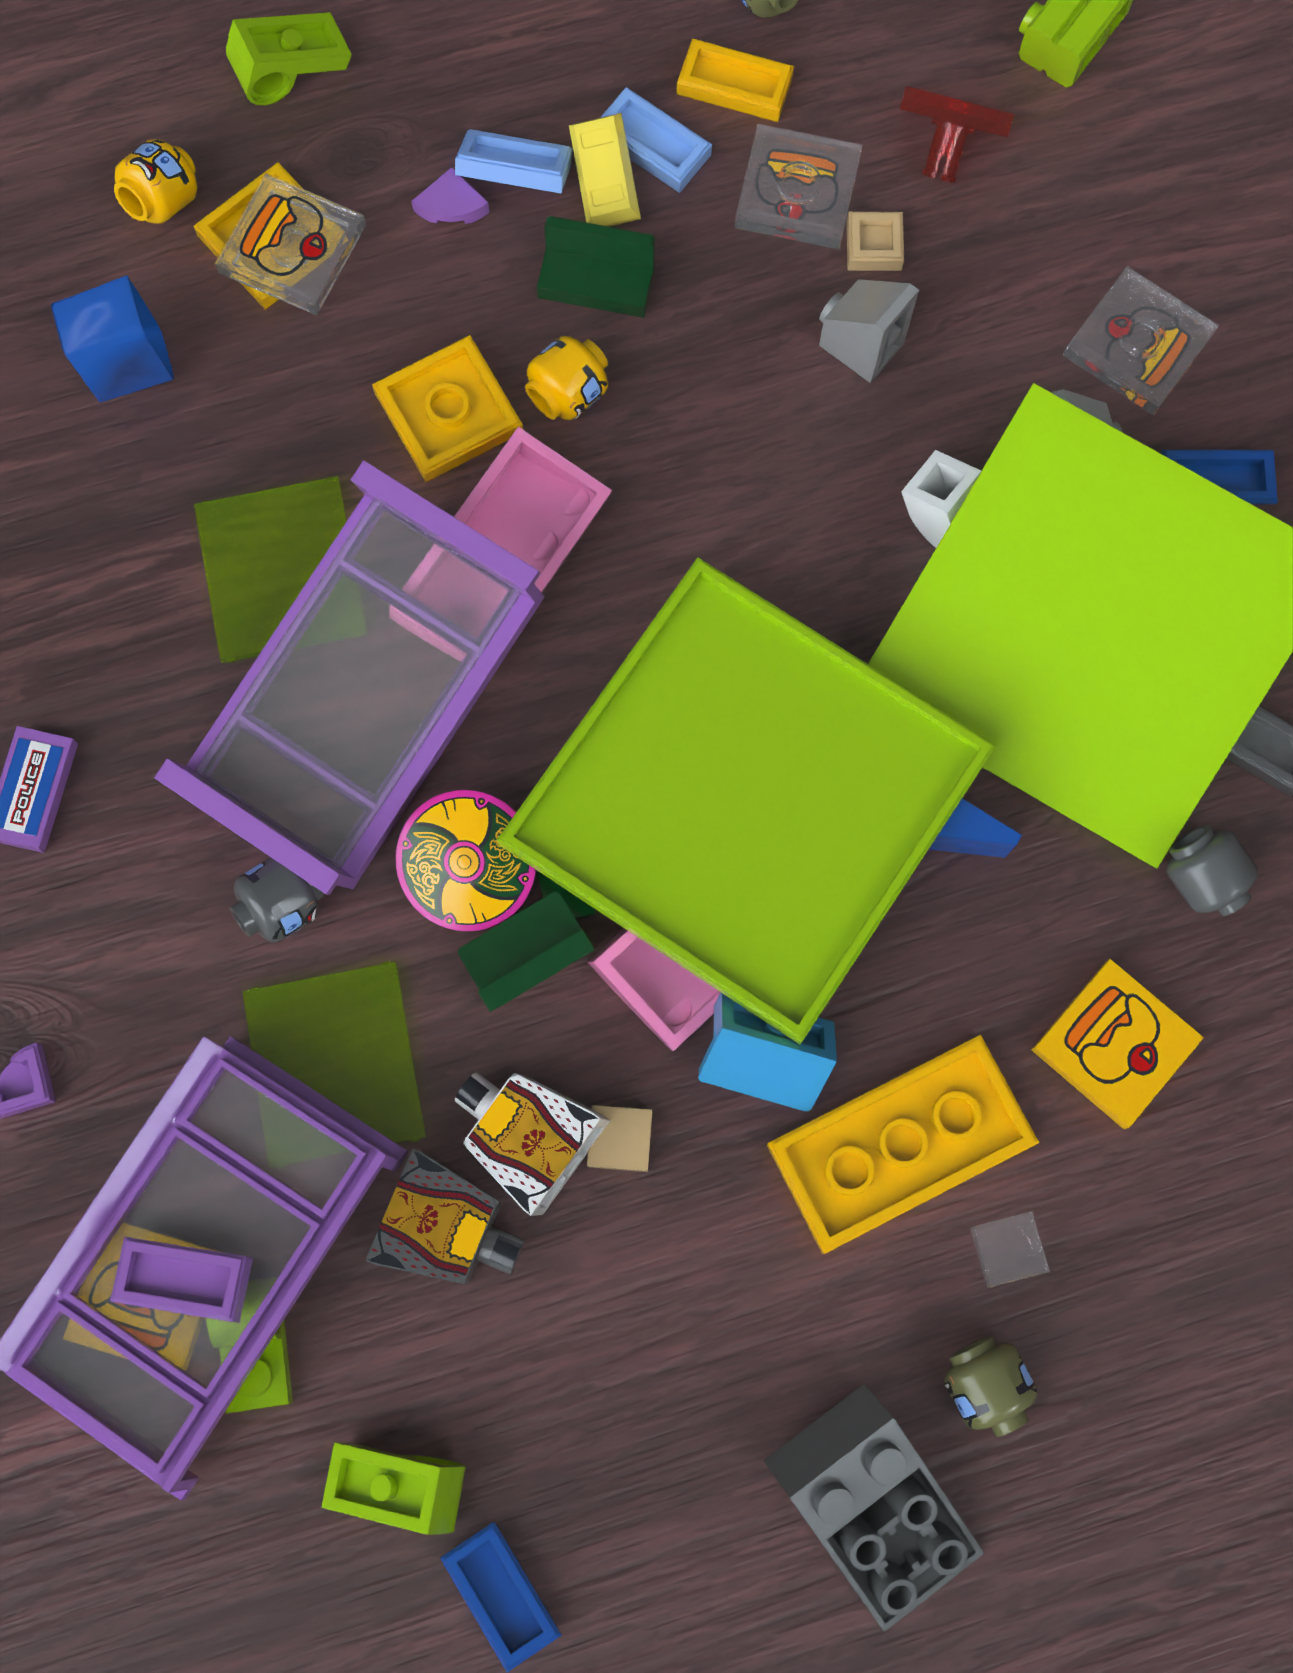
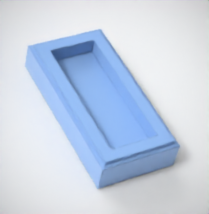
(660, 141)
(514, 161)

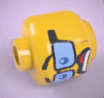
(155, 181)
(567, 378)

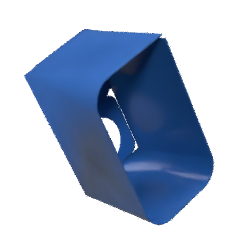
(112, 339)

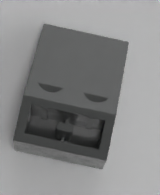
(874, 1506)

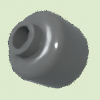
(1212, 870)

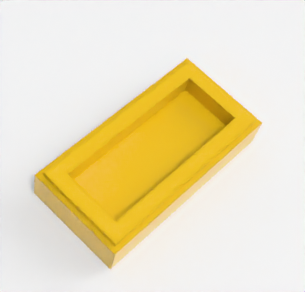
(735, 80)

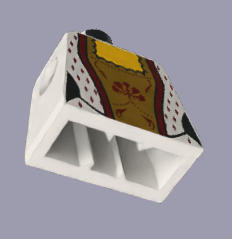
(528, 1136)

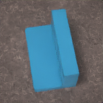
(764, 1062)

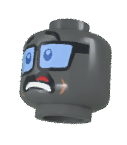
(274, 901)

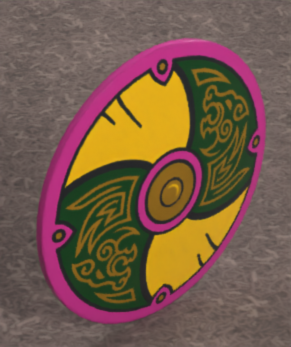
(454, 863)

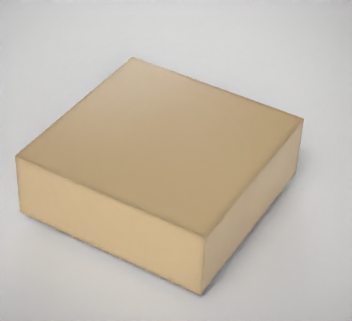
(875, 241)
(624, 1140)

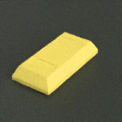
(605, 171)

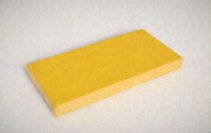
(902, 1144)

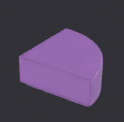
(450, 201)
(25, 1082)

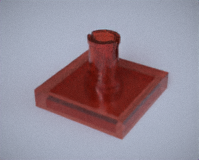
(953, 123)

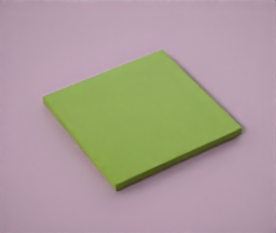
(1099, 623)
(747, 798)

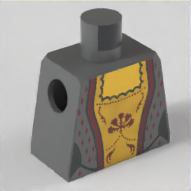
(441, 1226)

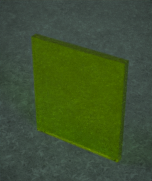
(261, 556)
(344, 1041)

